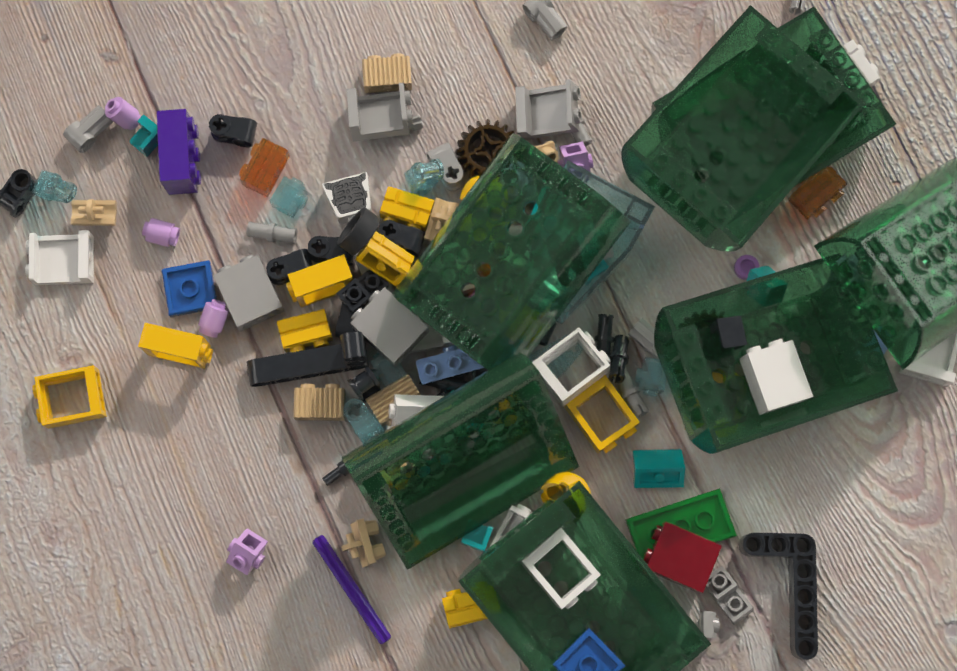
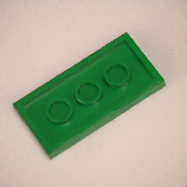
(701, 515)

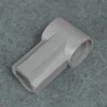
(545, 16)
(84, 133)
(644, 335)

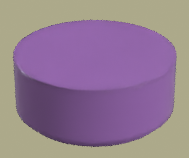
(743, 266)

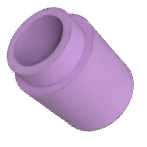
(122, 113)
(161, 232)
(213, 318)

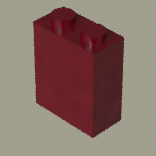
(682, 556)

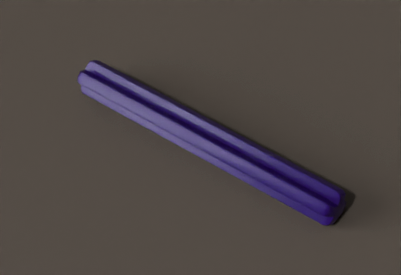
(351, 589)

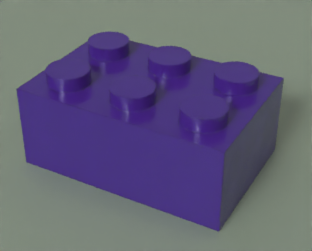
(178, 152)

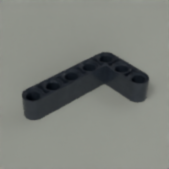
(310, 363)
(796, 583)

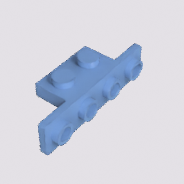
(445, 365)

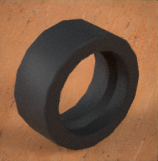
(358, 231)

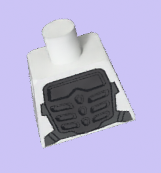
(348, 196)

